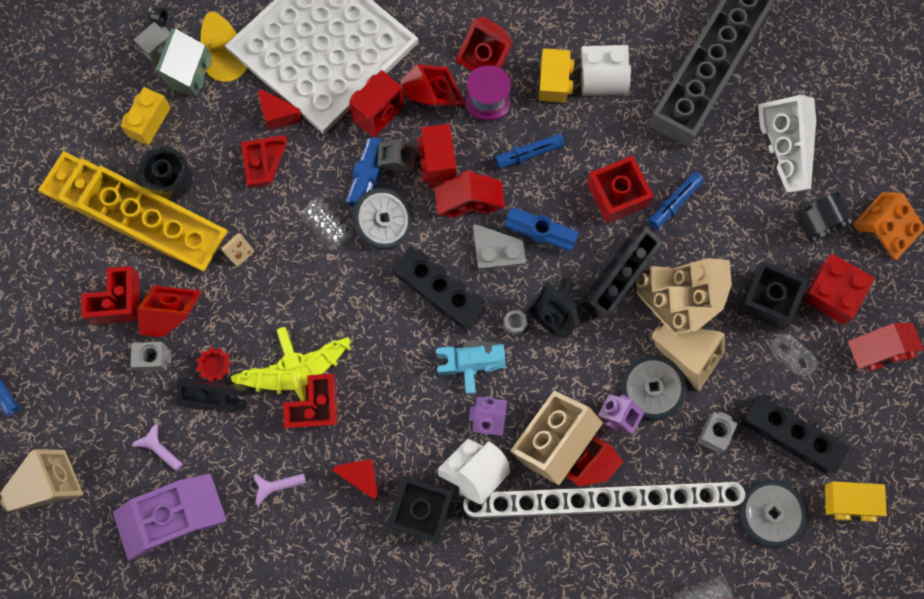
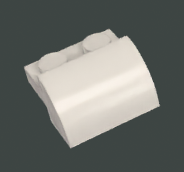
(605, 70)
(475, 469)

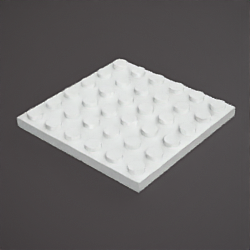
(321, 52)

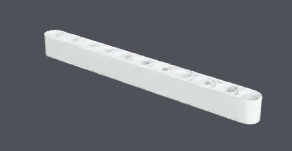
(614, 494)

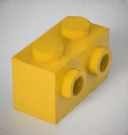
(555, 75)
(145, 116)
(855, 500)

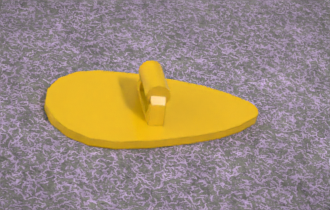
(215, 35)

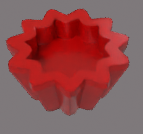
(213, 364)

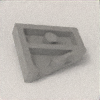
(497, 249)

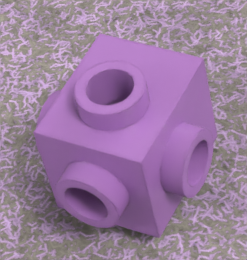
(617, 410)
(488, 415)

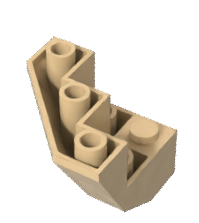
(686, 294)

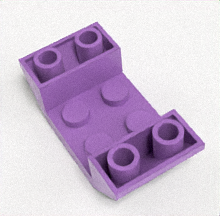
(168, 514)

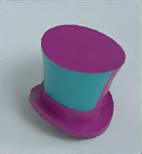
(488, 93)

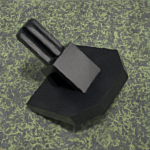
(555, 309)

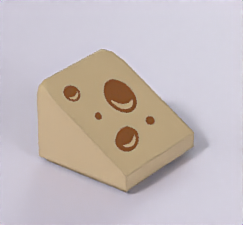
(237, 249)

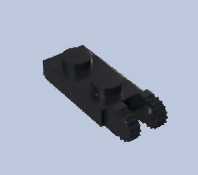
(210, 394)

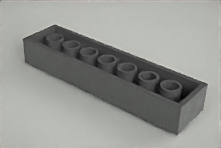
(708, 68)

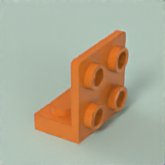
(892, 222)

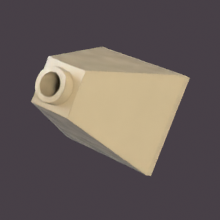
(692, 352)
(41, 480)

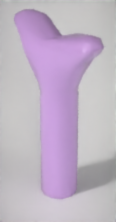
(152, 442)
(266, 487)

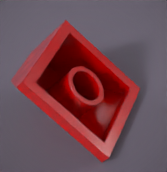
(484, 45)
(432, 86)
(165, 309)
(595, 464)

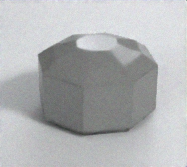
(515, 322)

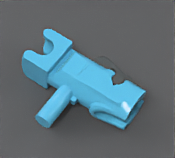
(473, 358)

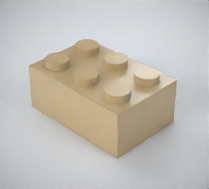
(556, 437)

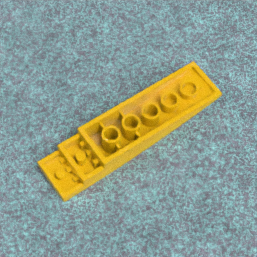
(133, 210)

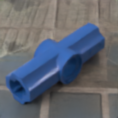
(365, 171)
(556, 234)

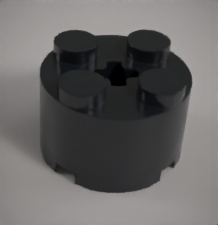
(165, 173)
(824, 217)

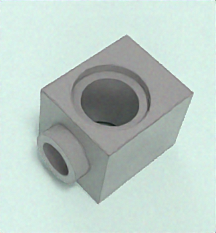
(152, 41)
(140, 354)
(712, 441)

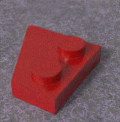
(262, 159)

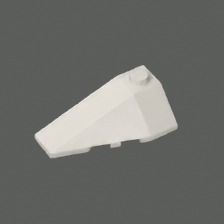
(792, 137)

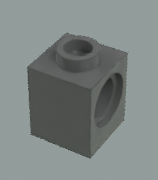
(396, 156)

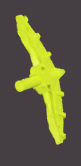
(293, 368)

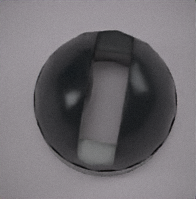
(156, 14)

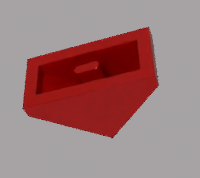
(278, 112)
(361, 475)

